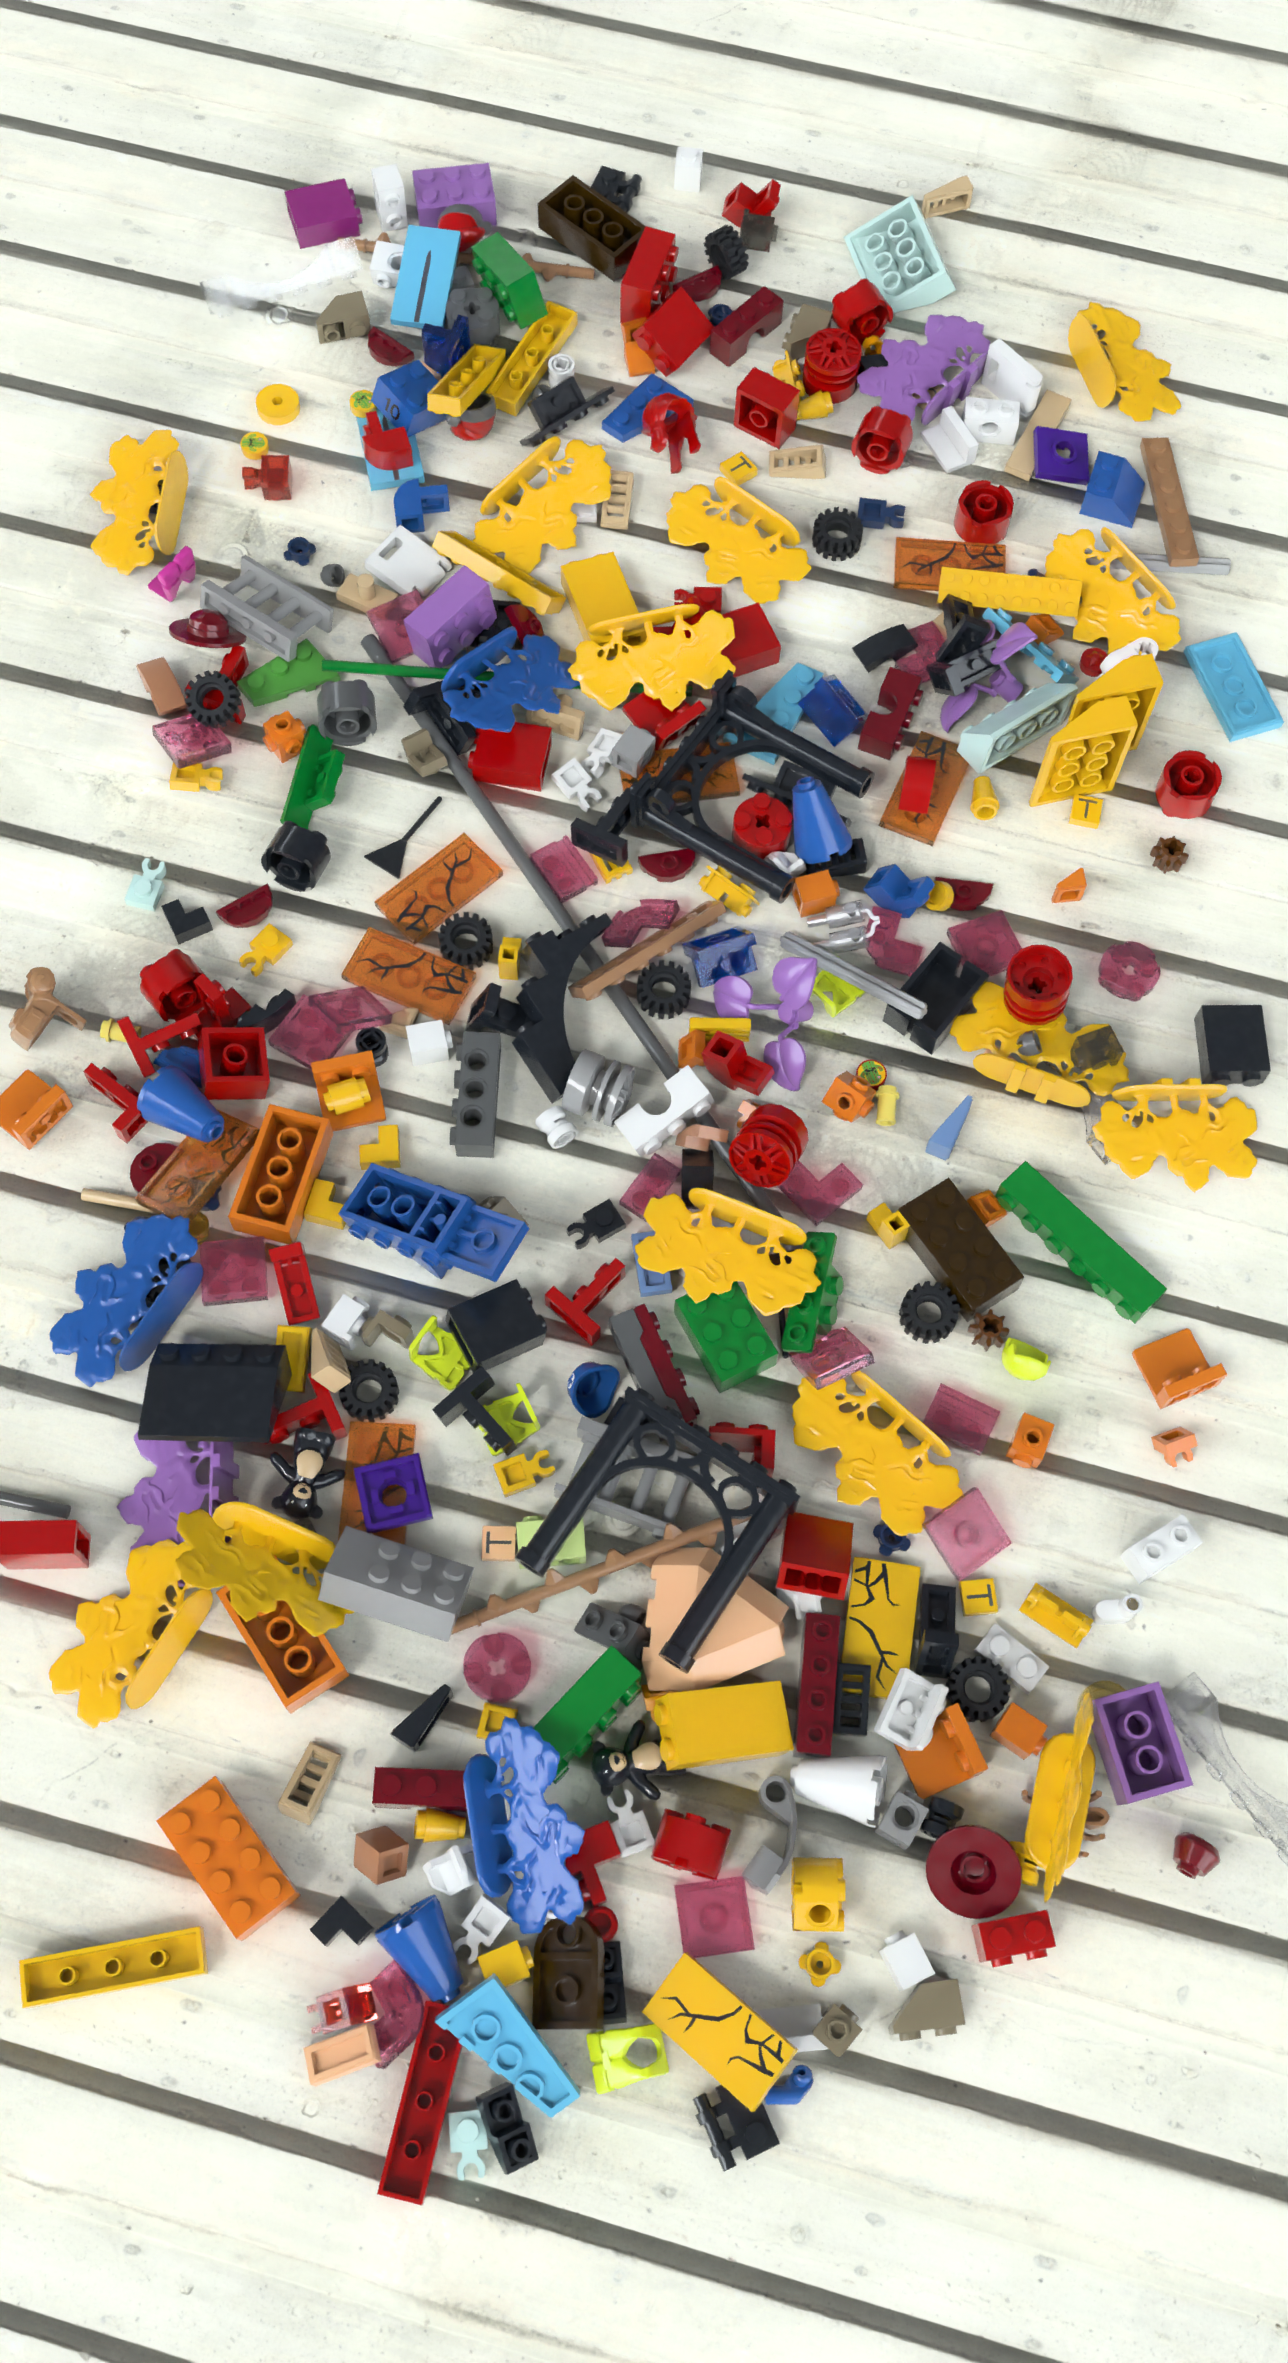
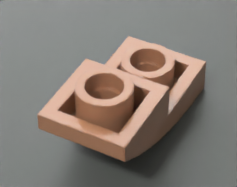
(161, 685)

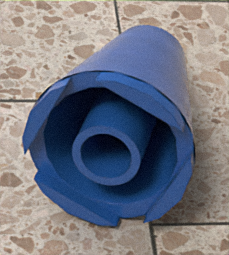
(817, 823)
(179, 1105)
(424, 1949)

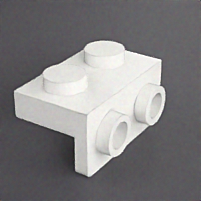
(911, 1711)

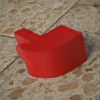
(745, 198)
(388, 448)
(917, 784)
(731, 1066)
(596, 1849)

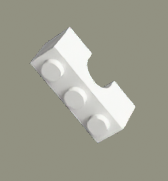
(688, 1100)

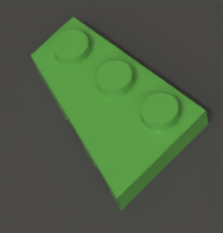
(280, 678)

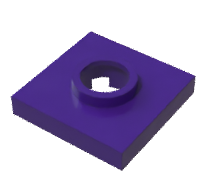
(1052, 466)
(376, 1477)

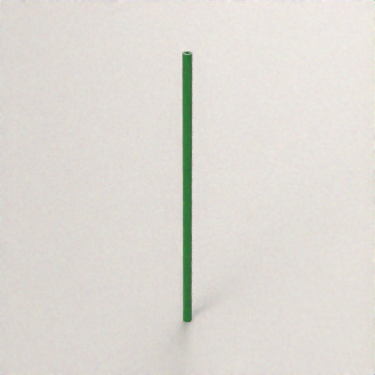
(424, 672)

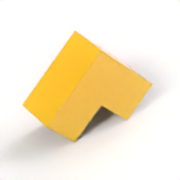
(509, 958)
(386, 1152)
(320, 1205)
(889, 1226)

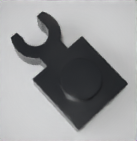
(600, 1222)

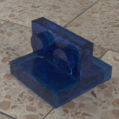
(445, 347)
(833, 709)
(722, 955)

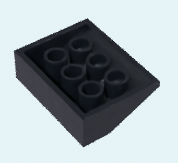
(214, 1392)

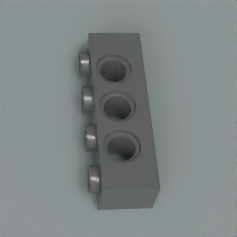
(478, 1139)

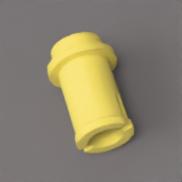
(111, 1031)
(886, 1105)

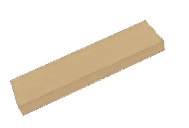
(1048, 414)

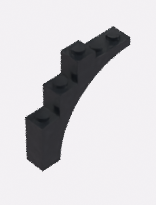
(543, 1039)

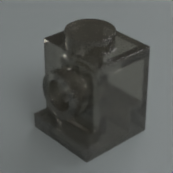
(758, 231)
(1096, 1049)

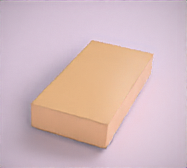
(342, 2054)

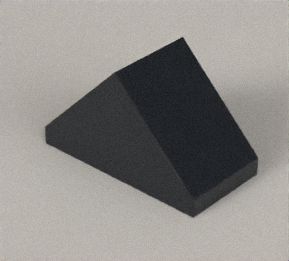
(696, 1173)

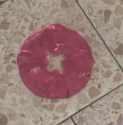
(1123, 985)
(493, 1648)

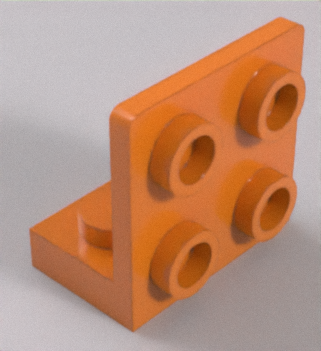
(342, 1068)
(31, 1108)
(1176, 1368)
(948, 1757)

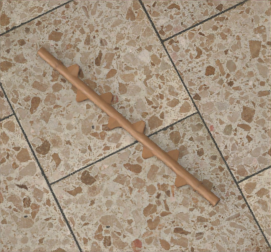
(548, 270)
(589, 1577)

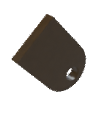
(568, 1977)

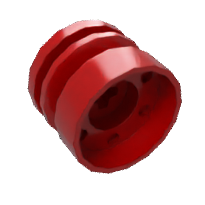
(832, 363)
(1037, 984)
(768, 1145)

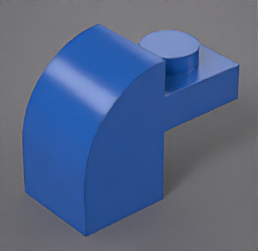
(414, 501)
(896, 892)

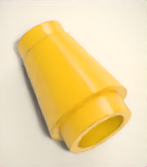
(815, 406)
(984, 799)
(437, 1825)

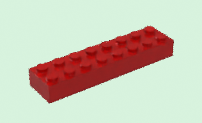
(421, 2111)

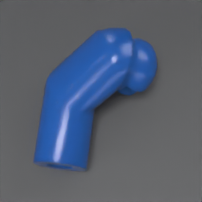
(793, 2089)

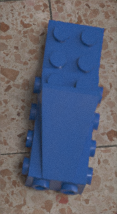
(431, 1224)

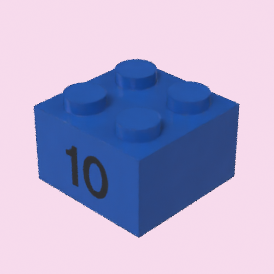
(404, 397)

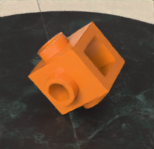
(284, 736)
(850, 1097)

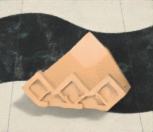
(742, 1638)

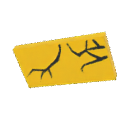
(880, 1621)
(720, 2031)

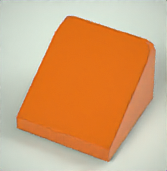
(637, 360)
(1045, 628)
(1070, 888)
(987, 1207)

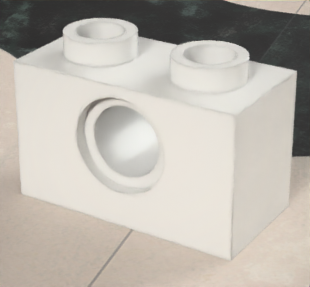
(389, 197)
(385, 262)
(991, 420)
(1161, 1549)

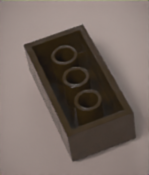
(590, 226)
(959, 1249)

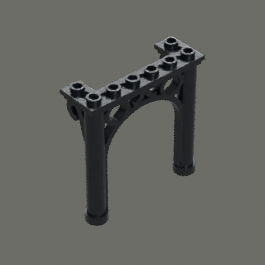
(735, 713)
(634, 1420)

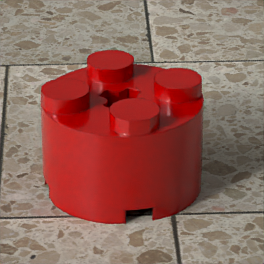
(862, 310)
(882, 440)
(983, 513)
(1188, 785)
(762, 825)
(171, 986)
(690, 1844)

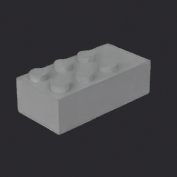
(395, 1583)

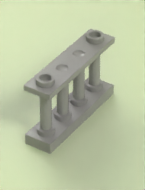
(255, 624)
(590, 1432)

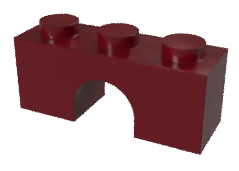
(758, 314)
(883, 731)
(419, 1788)

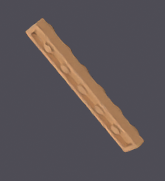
(1169, 502)
(655, 945)

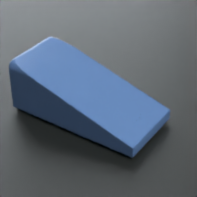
(945, 1137)

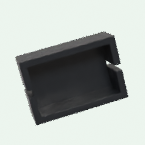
(944, 994)

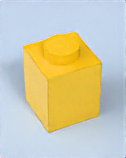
(508, 1962)

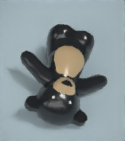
(304, 1478)
(613, 1766)

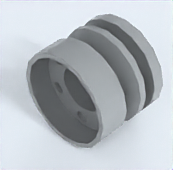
(605, 1090)

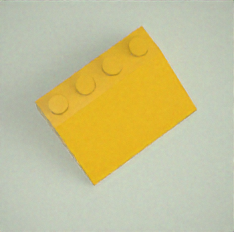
(1134, 677)
(1086, 753)

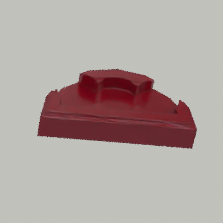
(702, 285)
(387, 350)
(524, 621)
(667, 865)
(968, 893)
(248, 909)
(148, 1163)

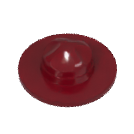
(206, 629)
(973, 1871)

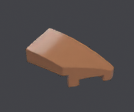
(700, 1137)

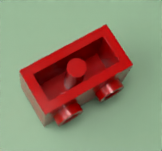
(1014, 1936)

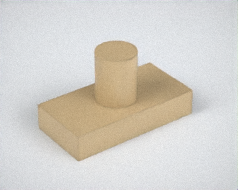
(363, 593)
(566, 723)

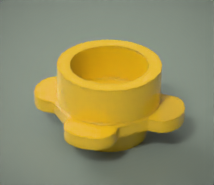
(809, 1961)

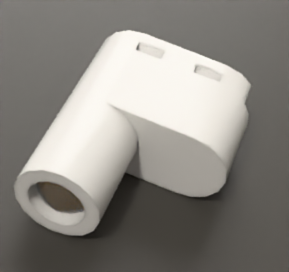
(1117, 1610)

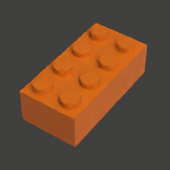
(280, 1174)
(290, 1657)
(228, 1858)

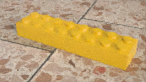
(531, 358)
(466, 380)
(499, 572)
(1012, 591)
(113, 1967)

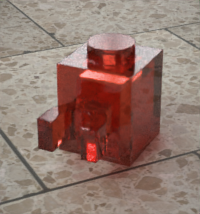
(273, 477)
(344, 2009)

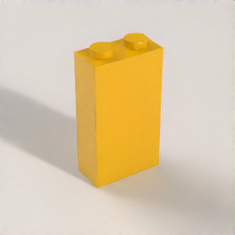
(597, 594)
(723, 1725)

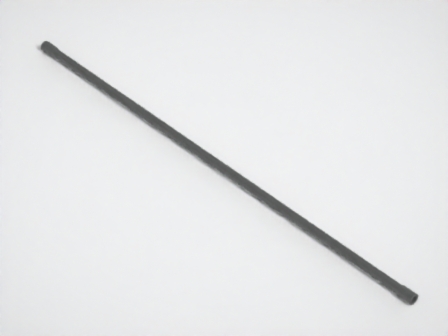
(591, 958)

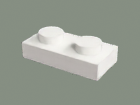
(1019, 1663)

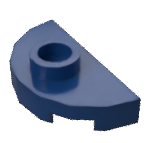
(183, 1057)

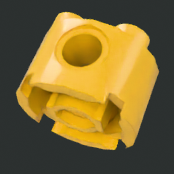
(817, 1894)

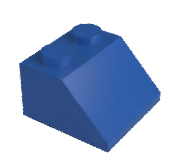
(1113, 491)

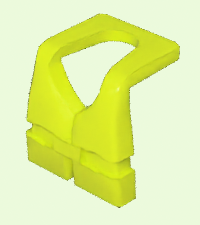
(843, 992)
(444, 1366)
(503, 1412)
(609, 2054)

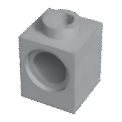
(633, 751)
(891, 1830)

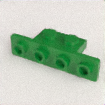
(313, 778)
(818, 1308)

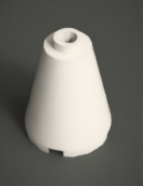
(843, 1784)

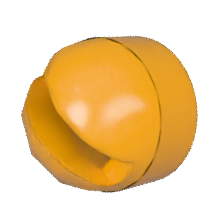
(868, 342)

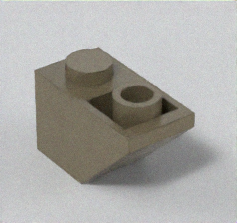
(344, 318)
(803, 326)
(930, 2007)

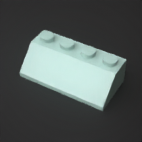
(1016, 725)

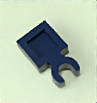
(875, 513)

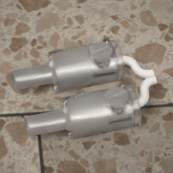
(841, 916)

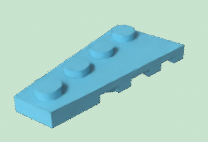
(1060, 671)
(782, 704)
(504, 2037)

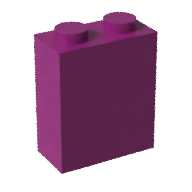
(323, 213)

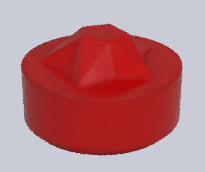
(1091, 661)

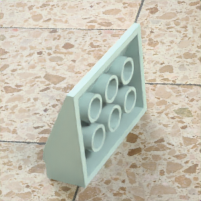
(901, 257)

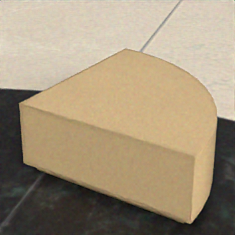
(400, 1020)

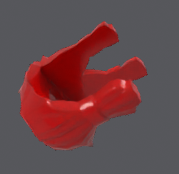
(671, 429)

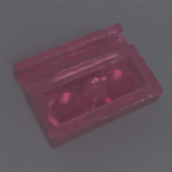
(564, 869)
(960, 1419)

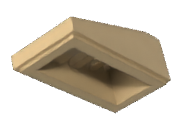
(953, 196)
(805, 471)
(621, 483)
(328, 1362)
(296, 1810)

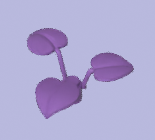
(1001, 681)
(795, 982)

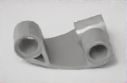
(766, 1865)

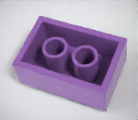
(451, 185)
(450, 618)
(1139, 1744)

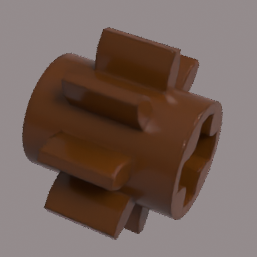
(1169, 854)
(990, 1338)

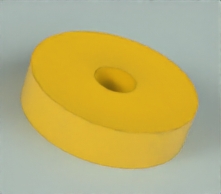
(278, 414)

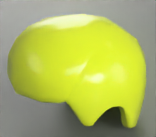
(1024, 1360)

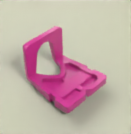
(170, 577)

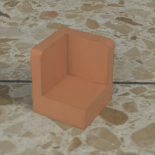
(381, 1855)

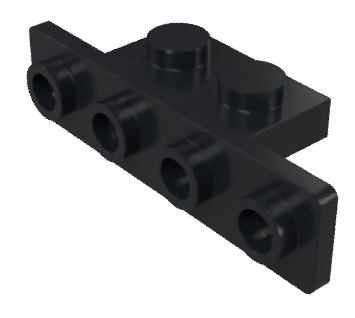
(558, 406)
(784, 783)

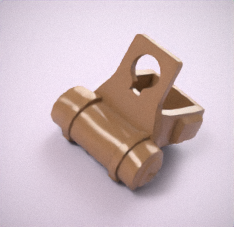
(40, 1009)

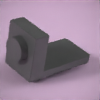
(613, 1629)

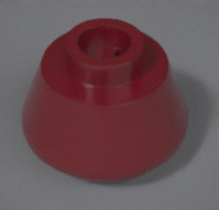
(1194, 1855)

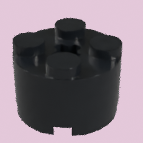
(296, 856)

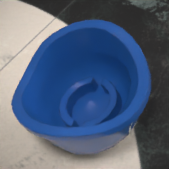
(593, 1388)

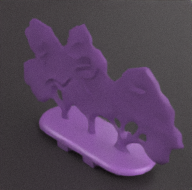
(918, 367)
(175, 1487)

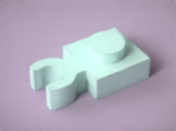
(146, 889)
(468, 2137)

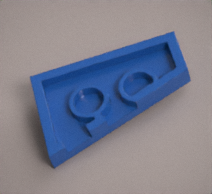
(626, 418)

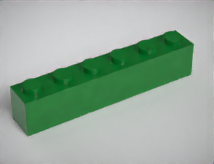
(1080, 1242)

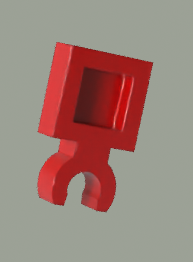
(708, 597)

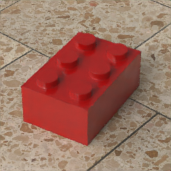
(648, 274)

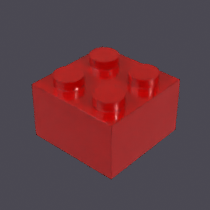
(766, 407)
(233, 1063)

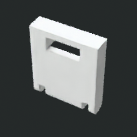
(1013, 379)
(411, 566)

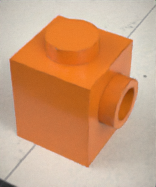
(815, 893)
(1029, 1441)
(1020, 1732)

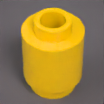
(346, 1095)

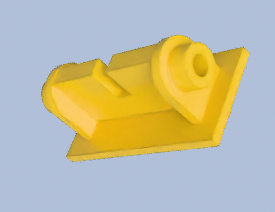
(788, 372)
(738, 897)
(1056, 1615)

